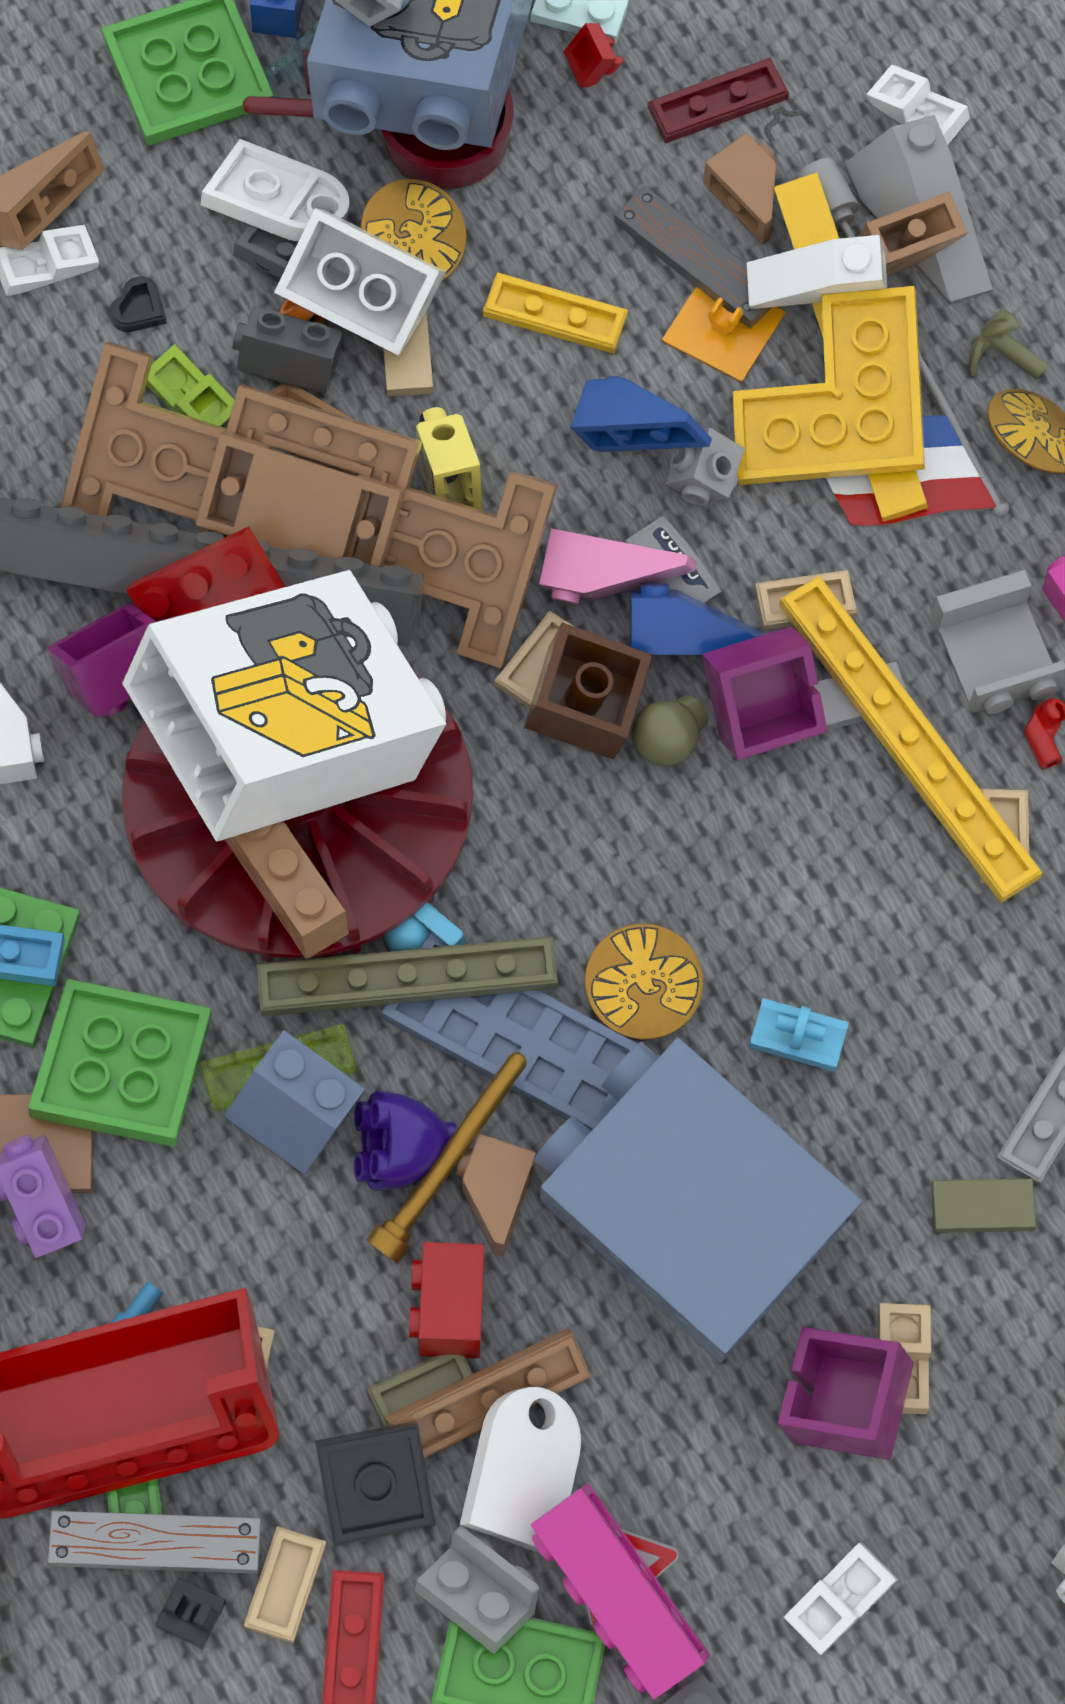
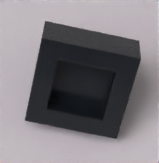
(190, 1613)

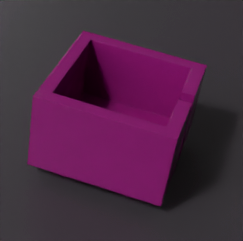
(98, 658)
(759, 697)
(855, 1396)

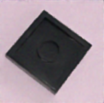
(375, 1483)

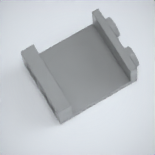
(996, 644)

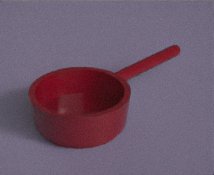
(410, 156)

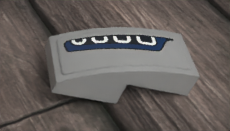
(664, 536)

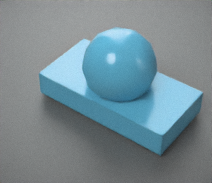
(416, 930)

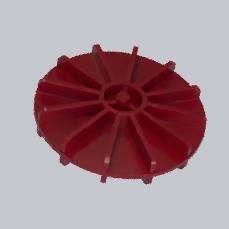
(374, 852)

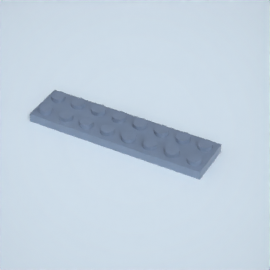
(562, 1047)

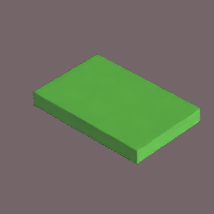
(535, 1666)

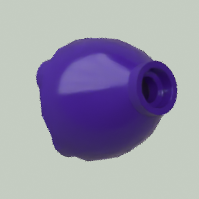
(397, 1140)

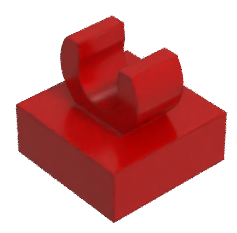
(591, 55)

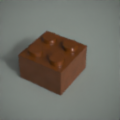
(588, 691)

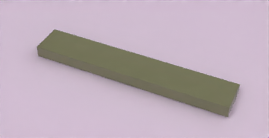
(407, 976)

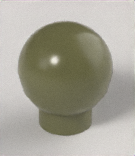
(669, 729)

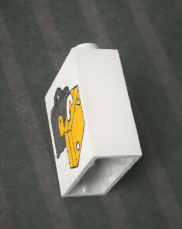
(284, 703)

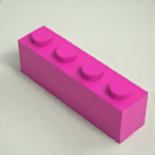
(619, 1592)

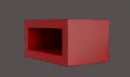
(450, 1299)

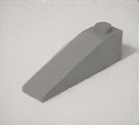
(907, 168)

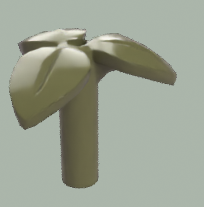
(995, 336)

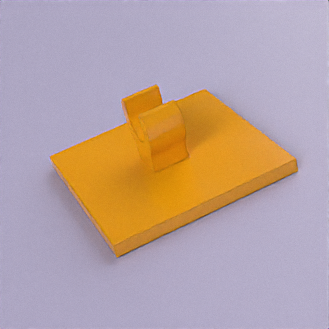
(718, 336)

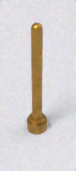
(393, 1235)

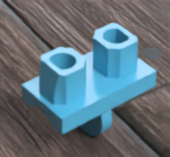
(798, 1034)

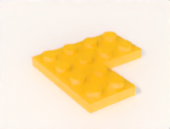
(864, 412)

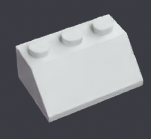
(359, 281)

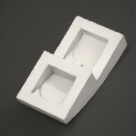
(909, 98)
(53, 258)
(841, 1598)

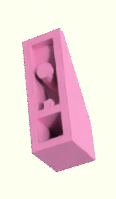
(602, 567)

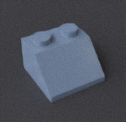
(294, 1102)

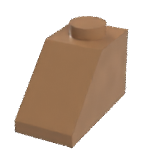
(744, 183)
(917, 231)
(495, 1186)

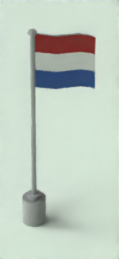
(952, 471)

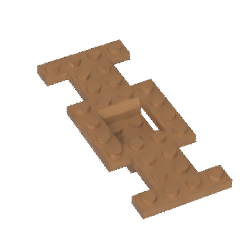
(237, 482)

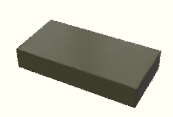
(983, 1205)
(417, 1383)

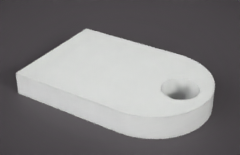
(272, 191)
(521, 1468)

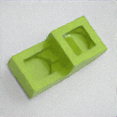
(188, 390)

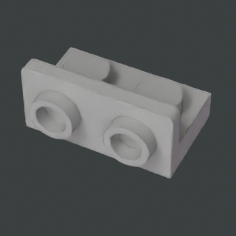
(479, 1590)

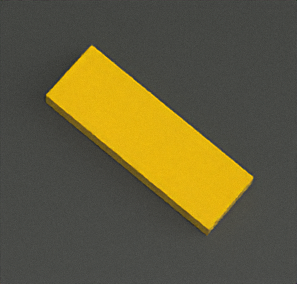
(555, 313)

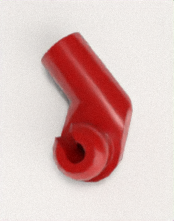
(1041, 730)

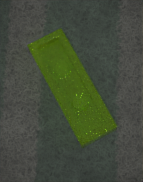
(229, 1073)

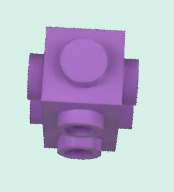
(39, 1196)

